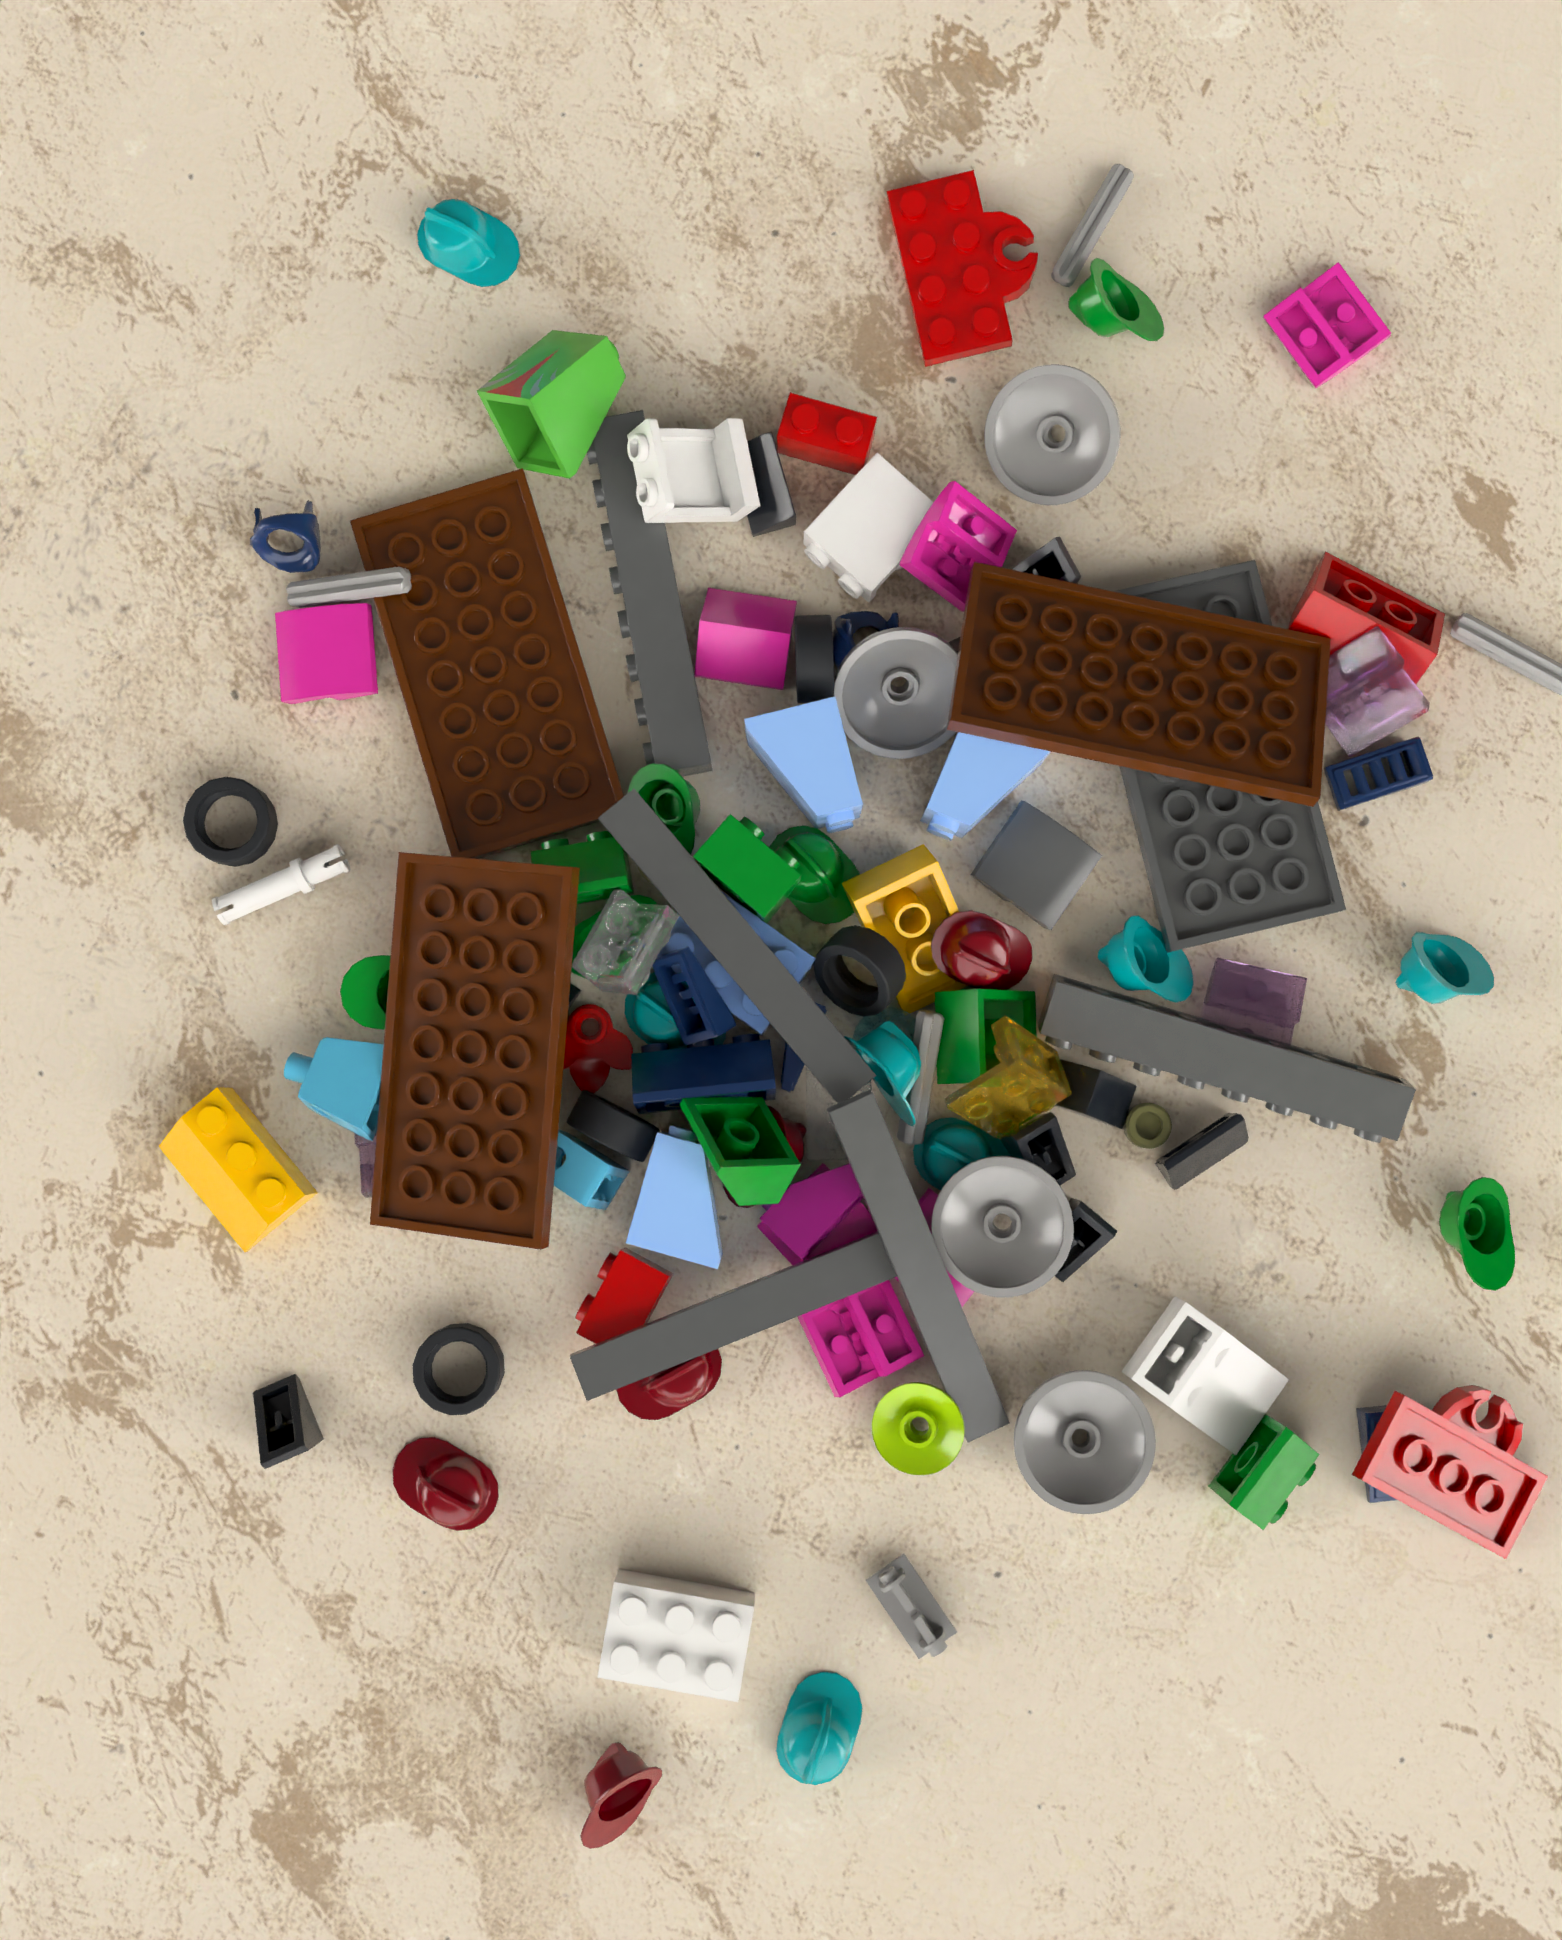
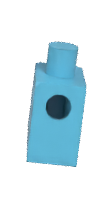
(341, 1082)
(586, 1173)

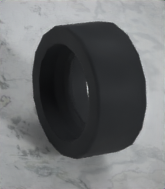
(814, 658)
(200, 803)
(875, 954)
(612, 1126)
(426, 1385)

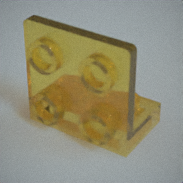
(1016, 1089)

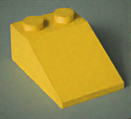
(906, 905)

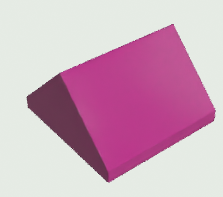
(744, 638)

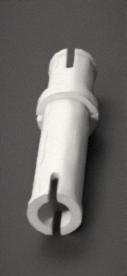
(281, 884)

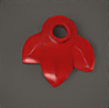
(592, 1056)

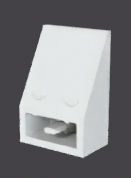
(1205, 1375)

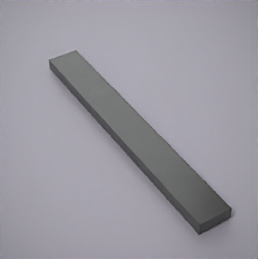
(737, 947)
(917, 1263)
(732, 1316)

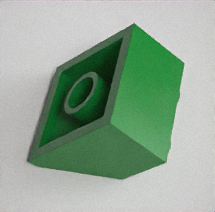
(601, 863)
(748, 867)
(967, 1033)
(743, 1146)
(1265, 1472)

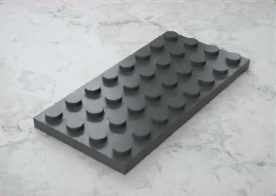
(1220, 855)

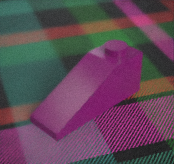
(813, 1209)

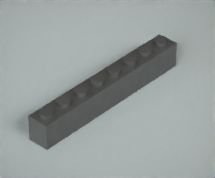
(652, 608)
(1225, 1058)

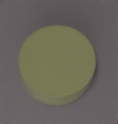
(1147, 1125)

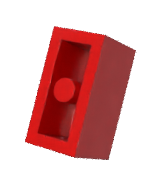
(825, 434)
(624, 1299)

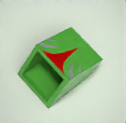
(554, 400)

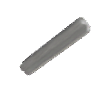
(1092, 225)
(349, 587)
(1508, 651)
(927, 1041)

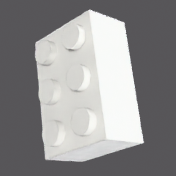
(677, 1635)

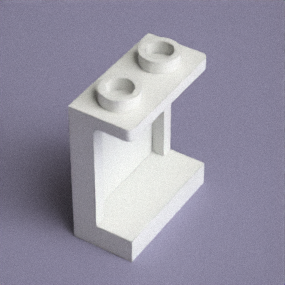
(693, 472)
(867, 528)

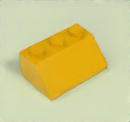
(236, 1167)

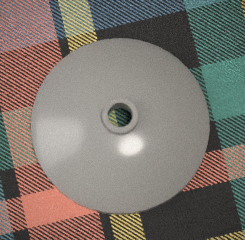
(1021, 438)
(890, 718)
(1008, 1259)
(1104, 1467)

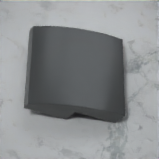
(1036, 865)

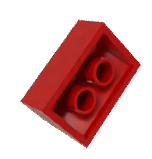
(1348, 602)

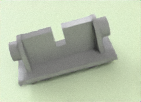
(912, 1607)

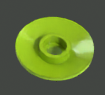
(904, 1445)

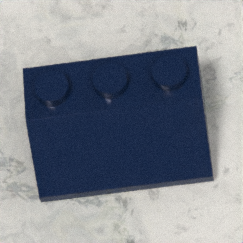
(701, 1071)

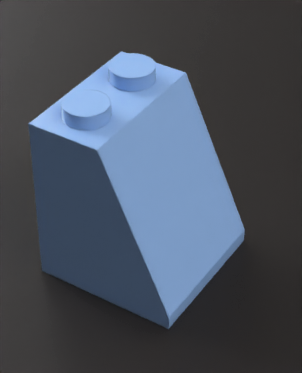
(810, 761)
(975, 780)
(678, 1202)

